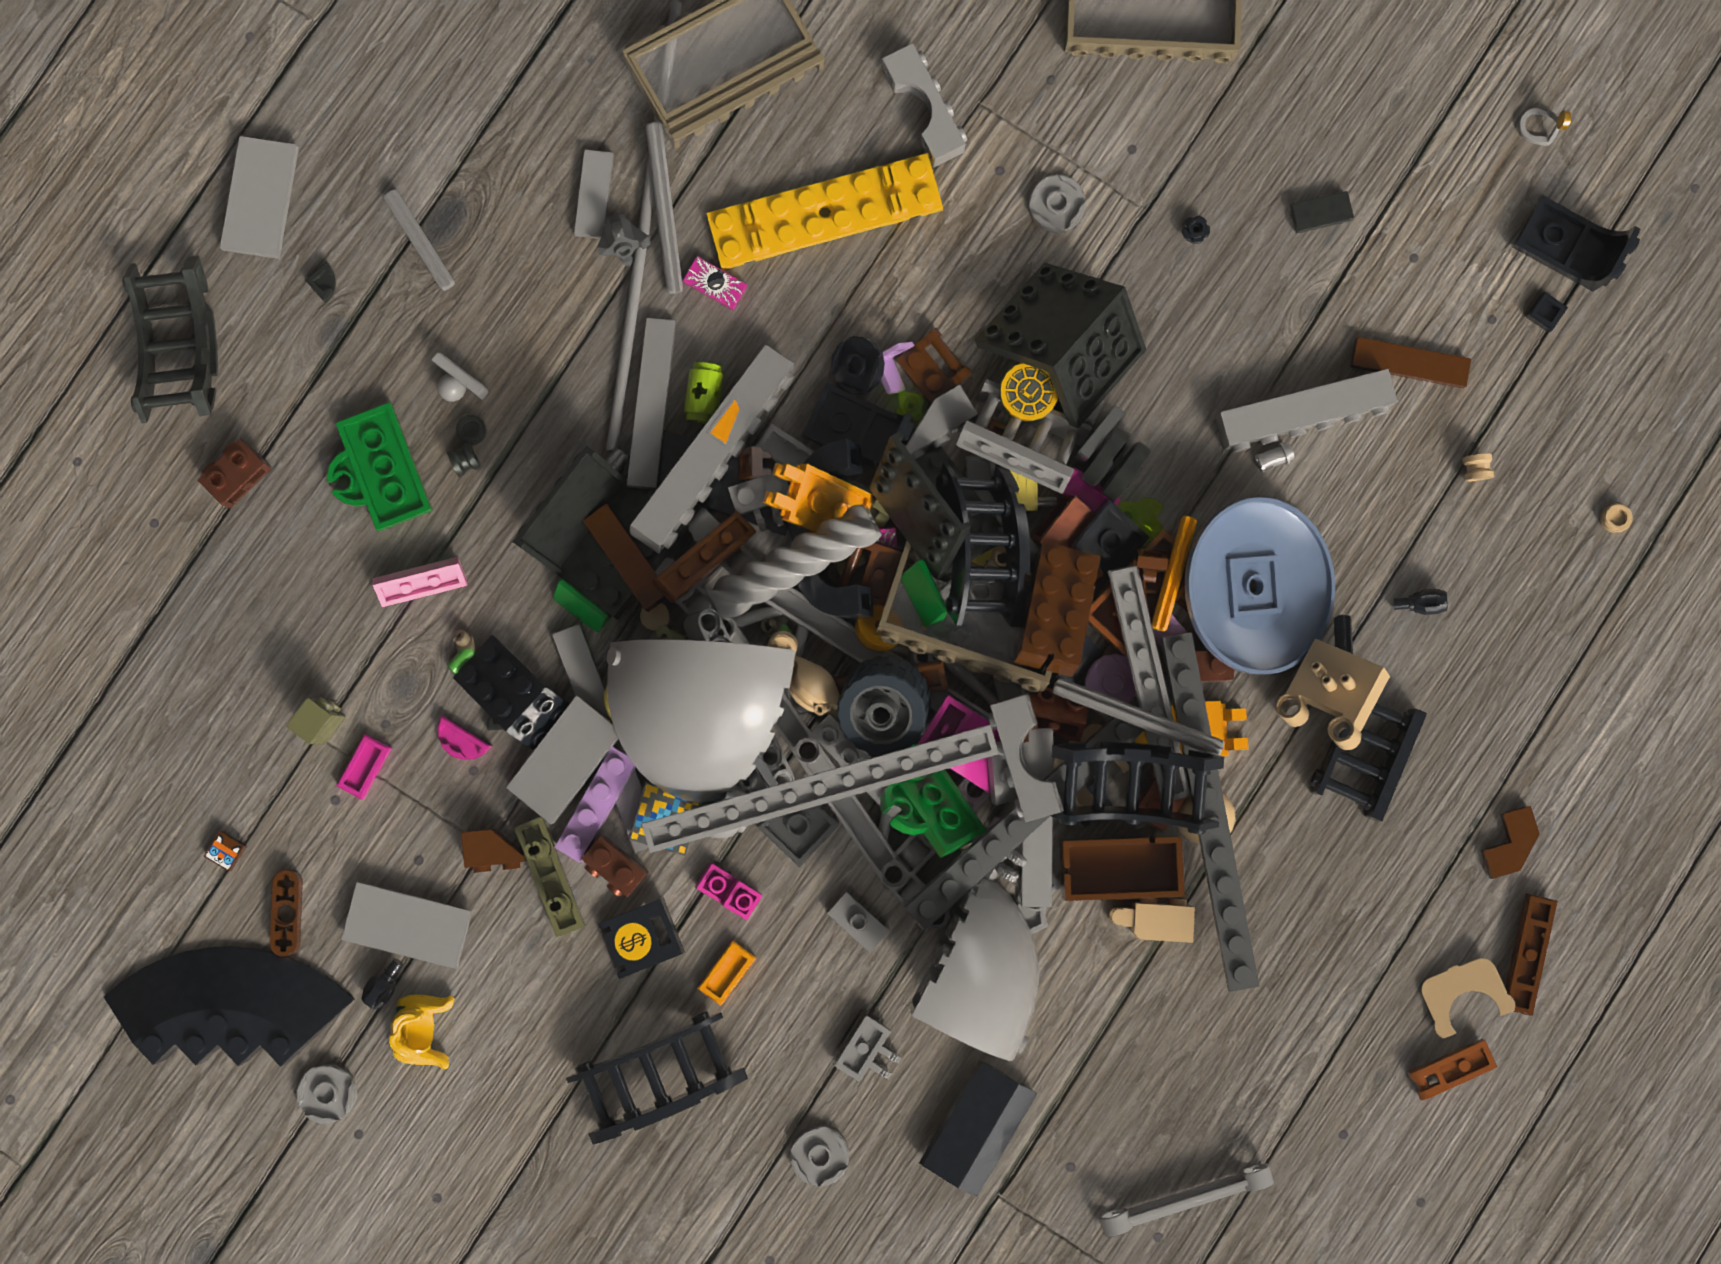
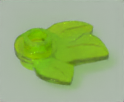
(1144, 515)

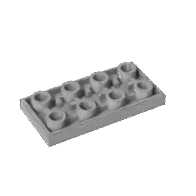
(259, 197)
(564, 759)
(407, 925)

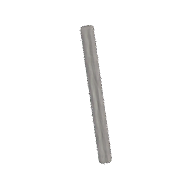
(664, 208)
(1138, 717)

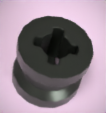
(463, 459)

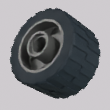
(884, 705)

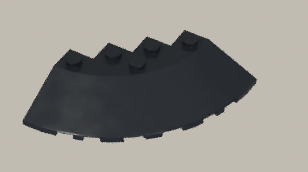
(226, 1001)

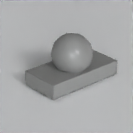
(454, 383)

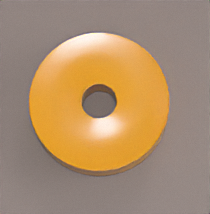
(866, 630)

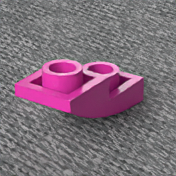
(728, 891)

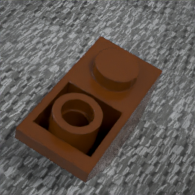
(489, 848)

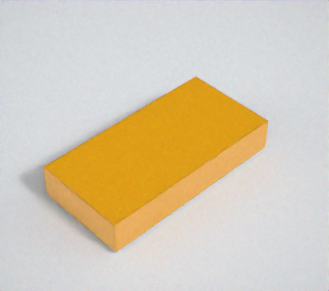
(726, 972)

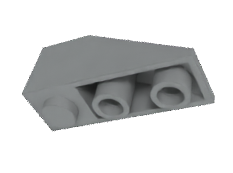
(942, 419)

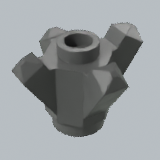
(621, 239)

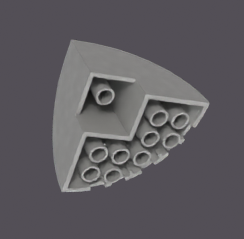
(696, 710)
(982, 974)

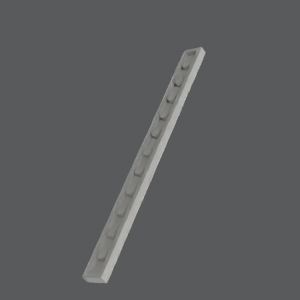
(820, 788)

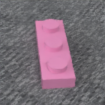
(419, 581)

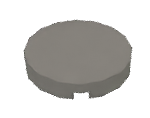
(1057, 203)
(326, 1093)
(820, 1155)

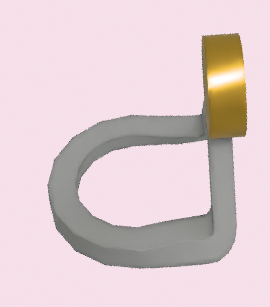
(1563, 121)

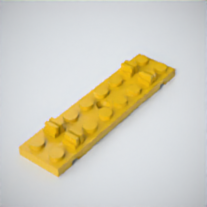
(856, 205)

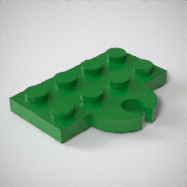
(379, 469)
(935, 808)

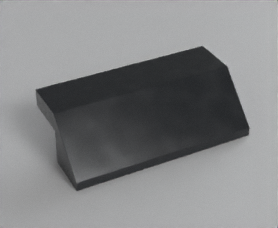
(977, 1128)

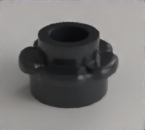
(1192, 236)

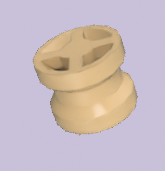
(1478, 467)

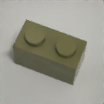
(316, 720)

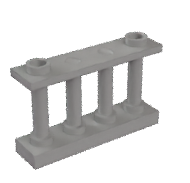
(1019, 458)

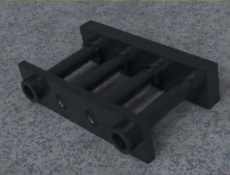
(1385, 776)

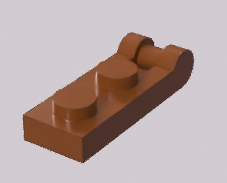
(1453, 1069)

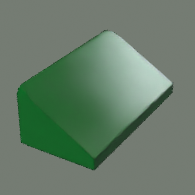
(924, 594)
(580, 606)

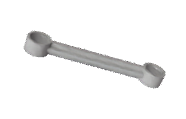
(1123, 1219)

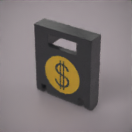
(635, 940)

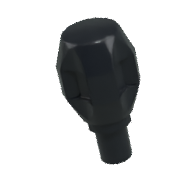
(1424, 602)
(381, 986)

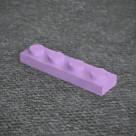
(596, 804)

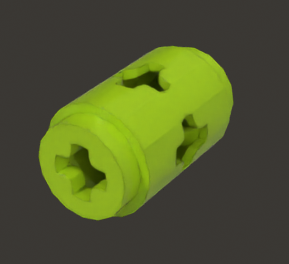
(701, 378)

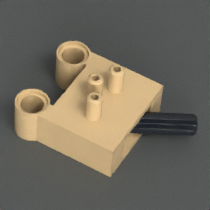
(1337, 684)

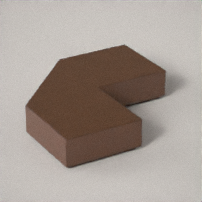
(1521, 836)

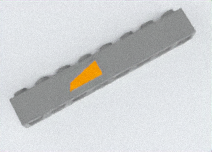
(711, 450)

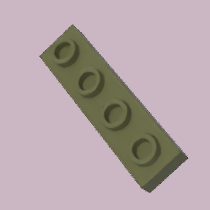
(549, 876)

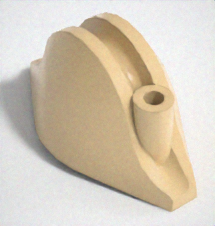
(814, 688)

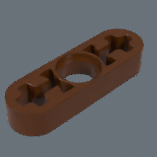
(292, 934)

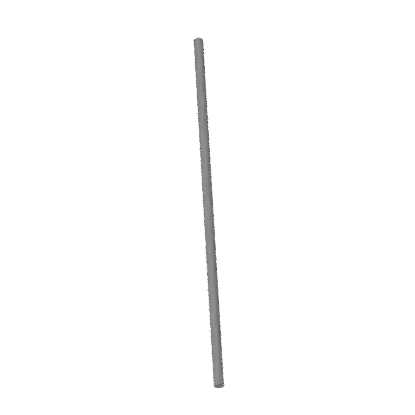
(634, 294)

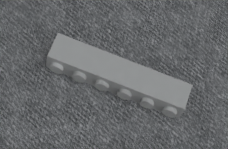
(1306, 409)

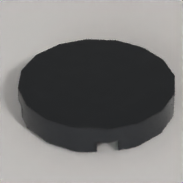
(857, 365)

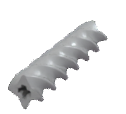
(787, 566)

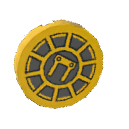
(1028, 393)

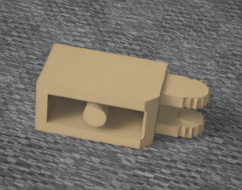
(1157, 920)

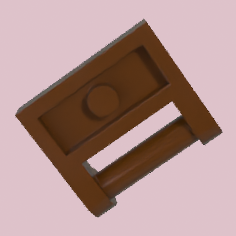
(926, 373)
(878, 570)

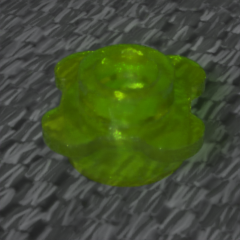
(915, 399)

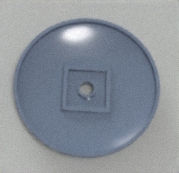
(1293, 581)

